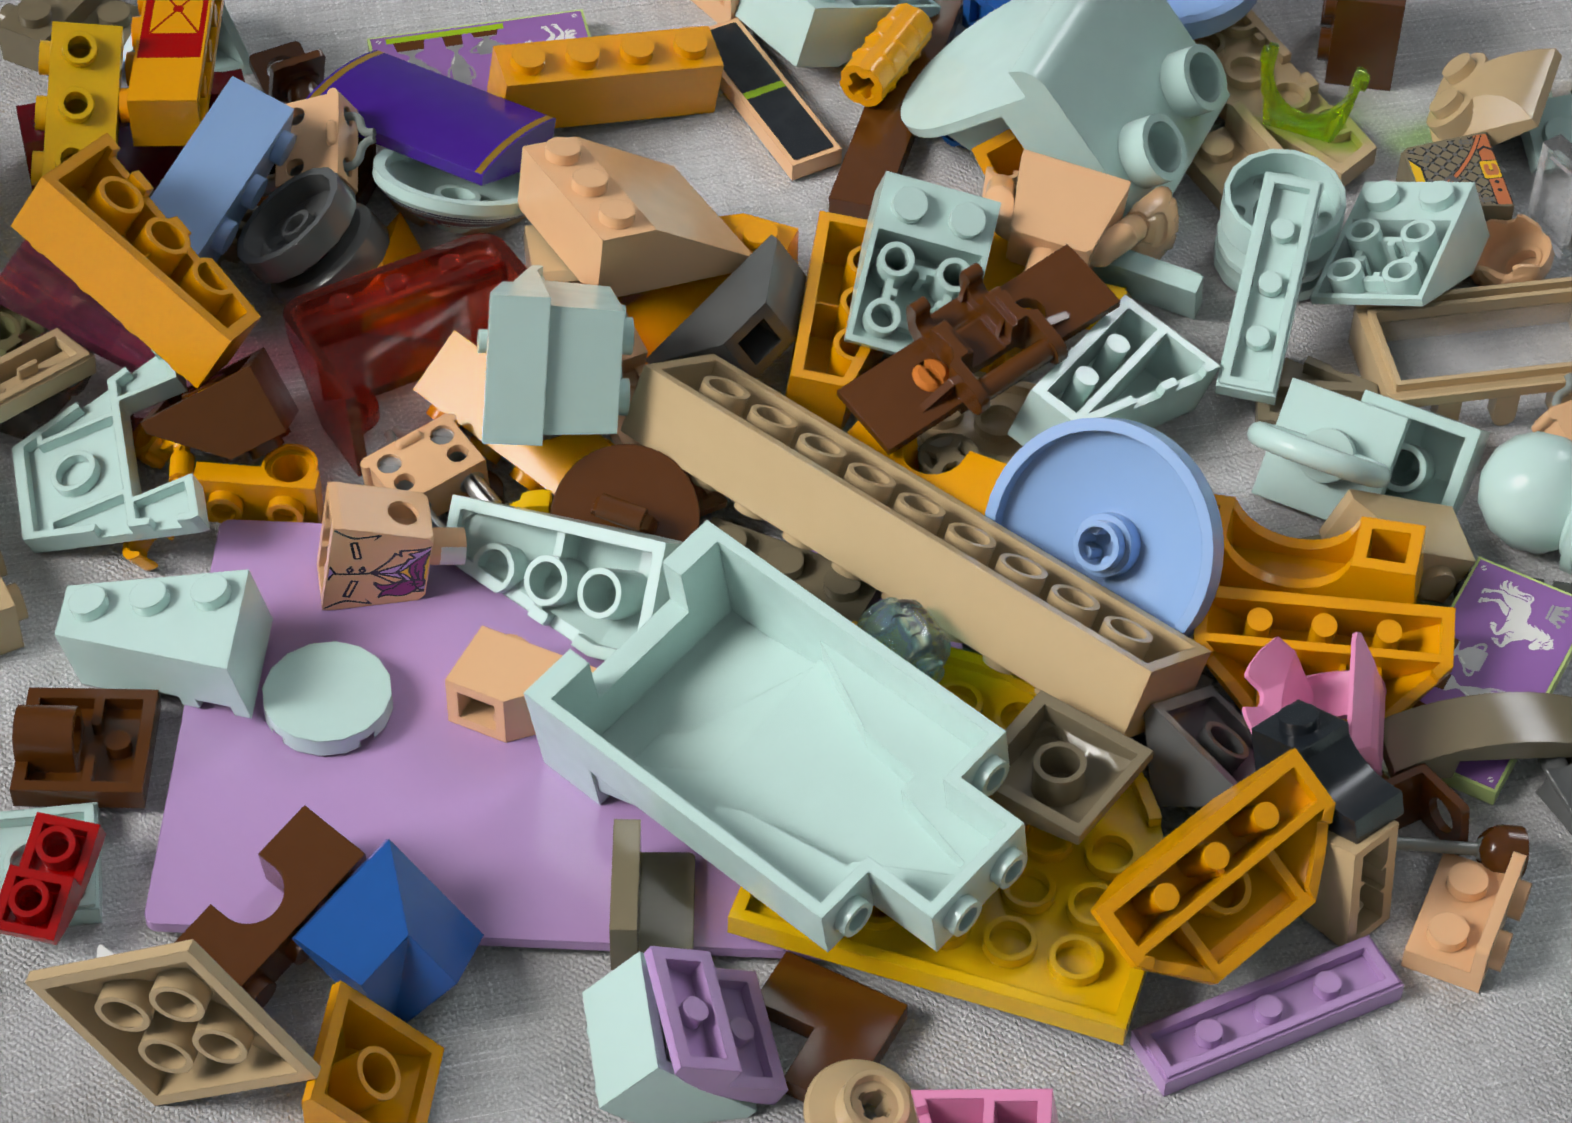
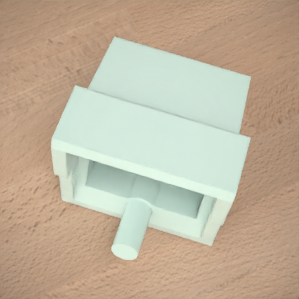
(553, 360)

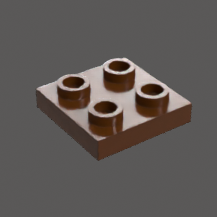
(84, 747)

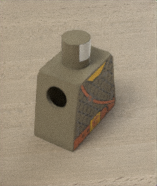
(1461, 160)

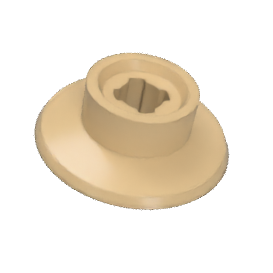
(846, 1085)

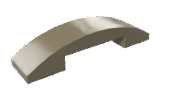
(1478, 729)

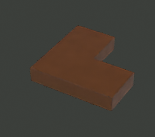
(833, 1013)

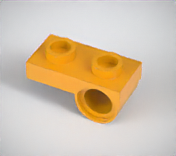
(280, 490)

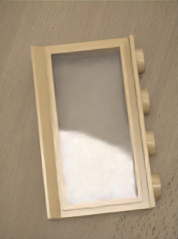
(1470, 347)

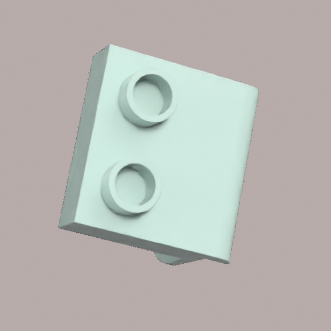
(1079, 83)

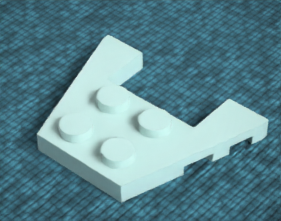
(83, 477)

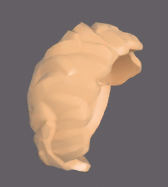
(1514, 253)

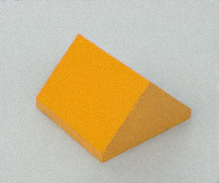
(370, 1065)

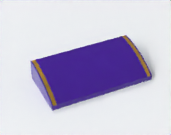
(438, 117)

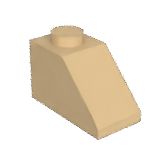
(1446, 547)

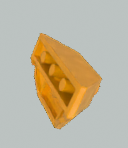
(1405, 639)
(1223, 876)

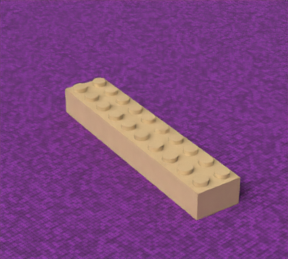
(912, 541)

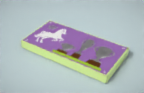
(467, 50)
(1507, 639)

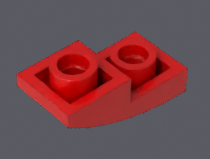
(51, 878)

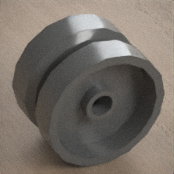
(311, 235)

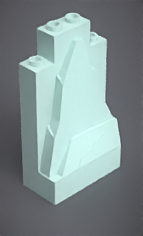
(789, 752)

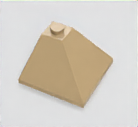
(173, 1023)

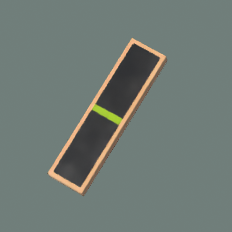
(772, 104)

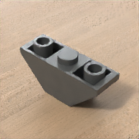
(747, 316)

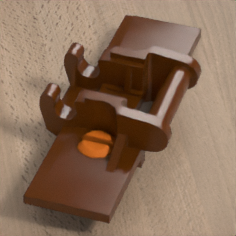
(936, 370)

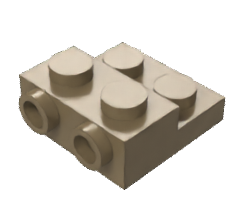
(31, 21)

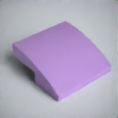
(715, 1026)

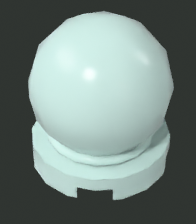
(1529, 494)

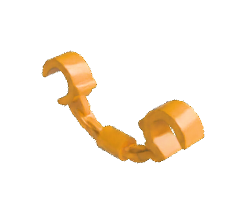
(154, 453)

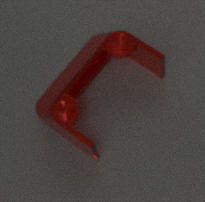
(389, 327)

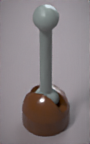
(1491, 849)

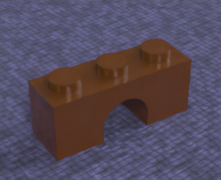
(308, 865)

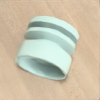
(1240, 205)

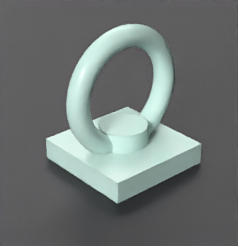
(1325, 448)

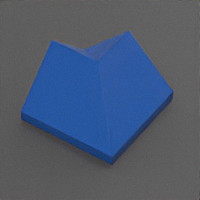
(391, 935)

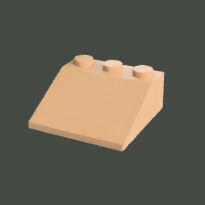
(622, 217)

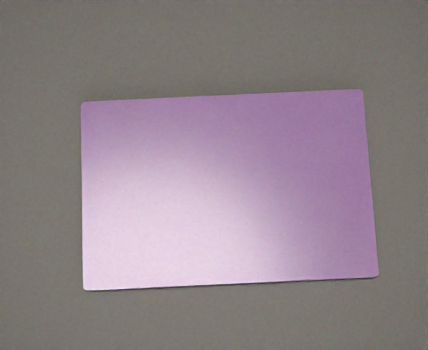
(469, 811)

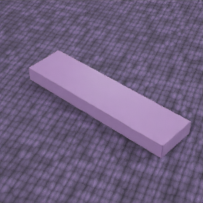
(1266, 1015)

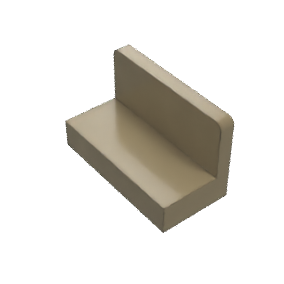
(648, 896)

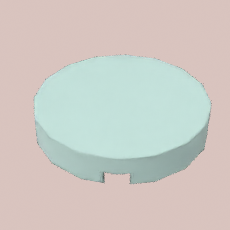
(327, 698)

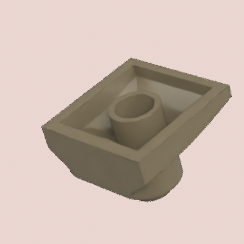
(1066, 768)

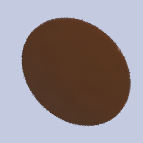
(630, 490)

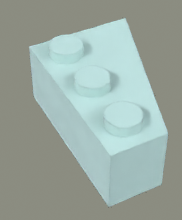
(172, 635)

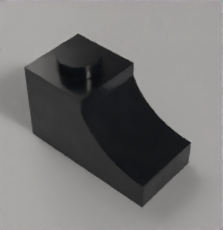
(1361, 795)

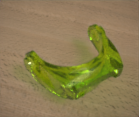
(1281, 115)

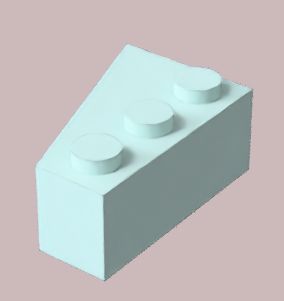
(1119, 369)

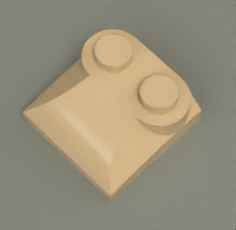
(1493, 95)

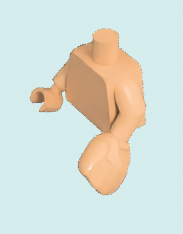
(1077, 206)

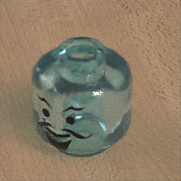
(910, 632)

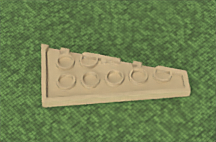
(1240, 53)

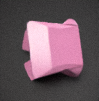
(1347, 694)

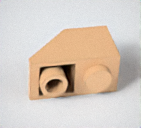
(490, 684)

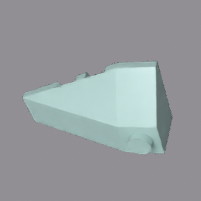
(565, 571)

